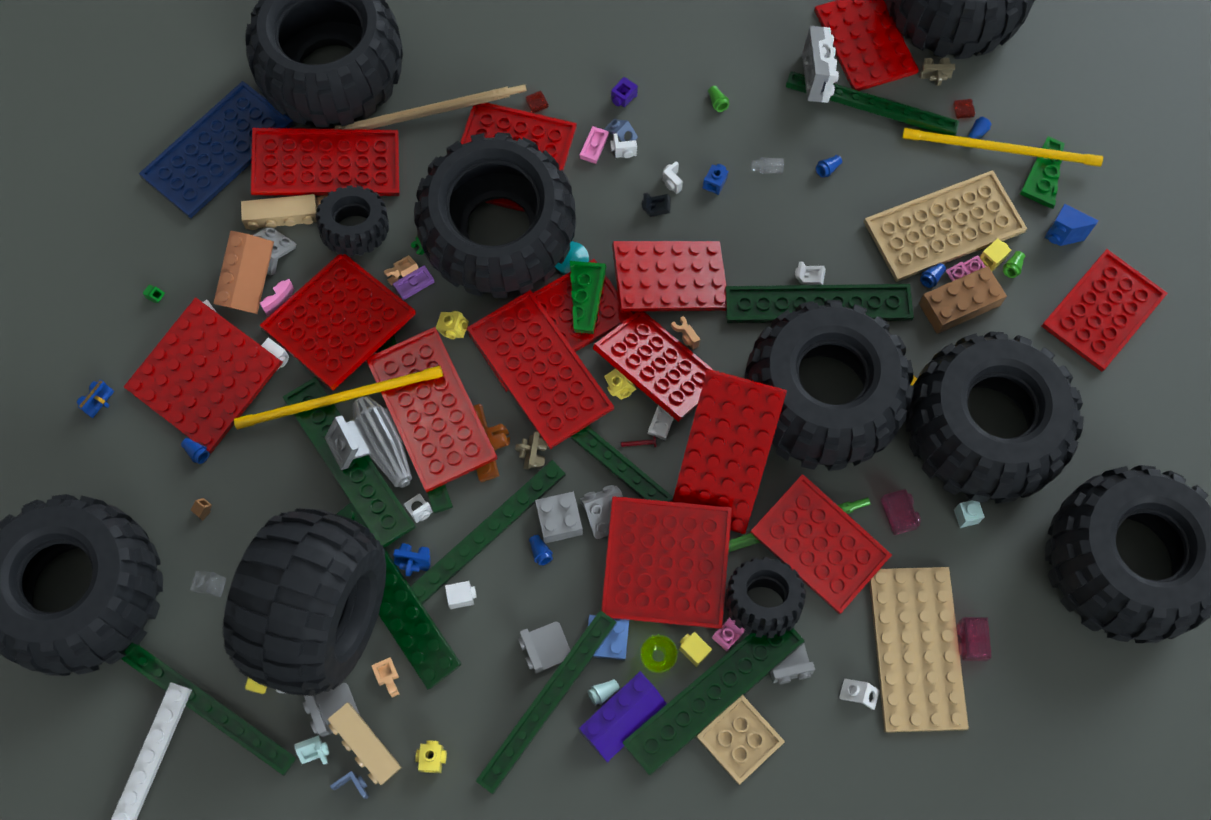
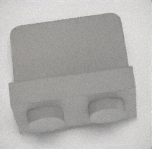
(281, 246)
(599, 509)
(544, 646)
(793, 667)
(325, 705)

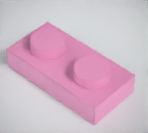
(594, 145)

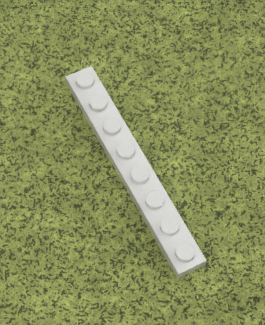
(152, 753)

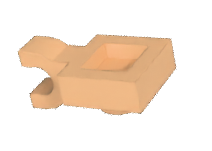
(402, 267)
(689, 336)
(385, 674)

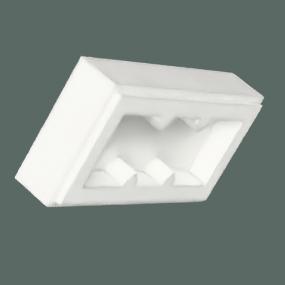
(660, 424)

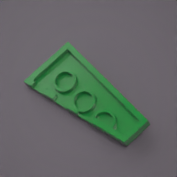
(1044, 176)
(587, 286)

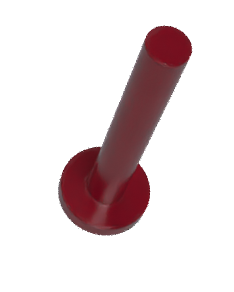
(641, 442)

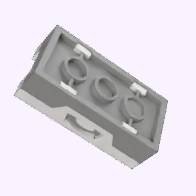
(819, 64)

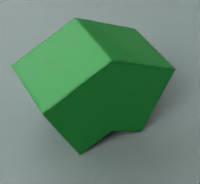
(153, 293)

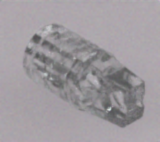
(768, 165)

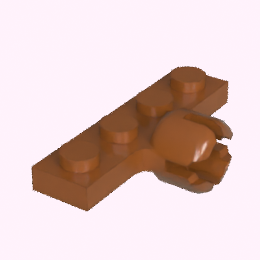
(497, 438)

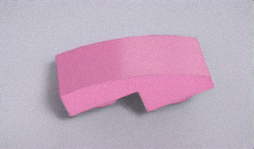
(963, 269)
(283, 291)
(728, 634)

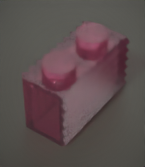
(900, 512)
(974, 639)

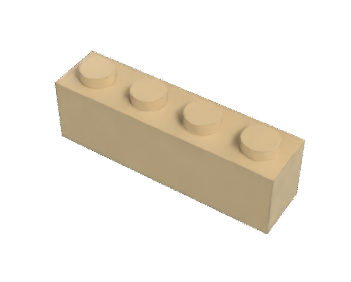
(279, 211)
(364, 744)

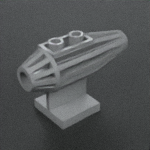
(373, 435)

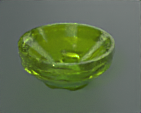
(663, 644)

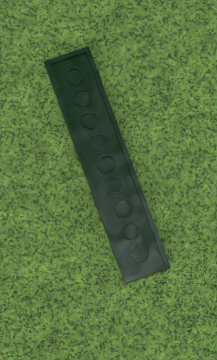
(766, 303)
(361, 479)
(411, 623)
(708, 698)

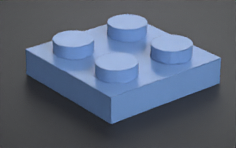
(616, 643)

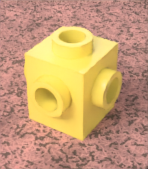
(452, 324)
(619, 384)
(431, 765)

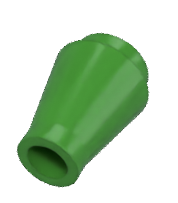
(718, 99)
(1013, 266)

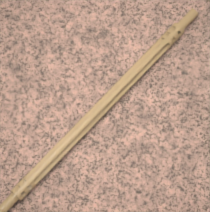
(435, 108)

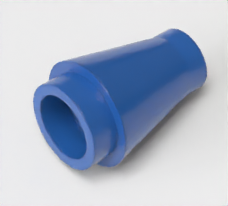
(980, 128)
(827, 166)
(932, 276)
(195, 451)
(541, 552)

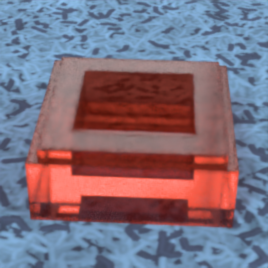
(536, 102)
(964, 108)

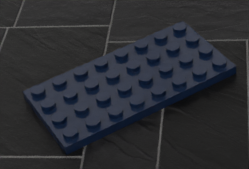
(212, 150)

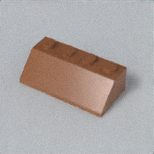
(243, 272)

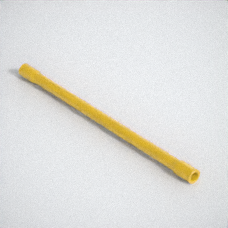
(1087, 159)
(425, 375)

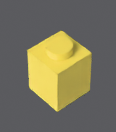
(995, 254)
(694, 648)

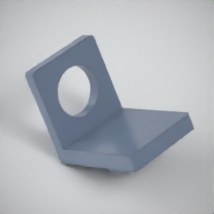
(620, 127)
(358, 781)

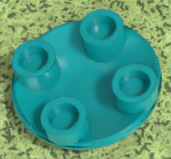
(576, 253)

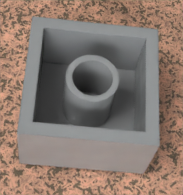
(559, 517)

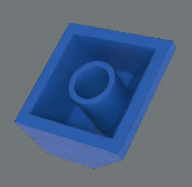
(1070, 226)

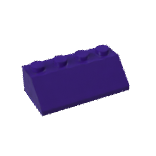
(622, 716)

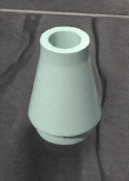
(600, 693)

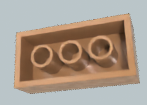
(962, 299)

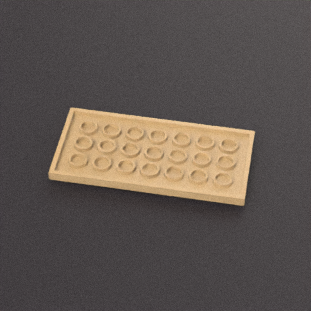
(944, 225)
(917, 650)

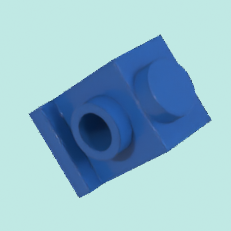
(715, 178)

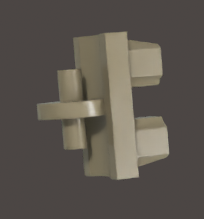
(937, 72)
(531, 459)

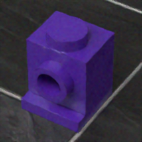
(624, 92)

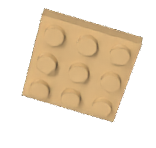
(740, 739)

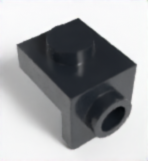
(656, 205)

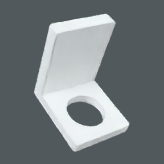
(422, 512)
(859, 692)

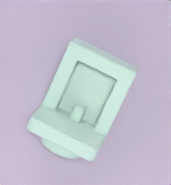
(311, 750)

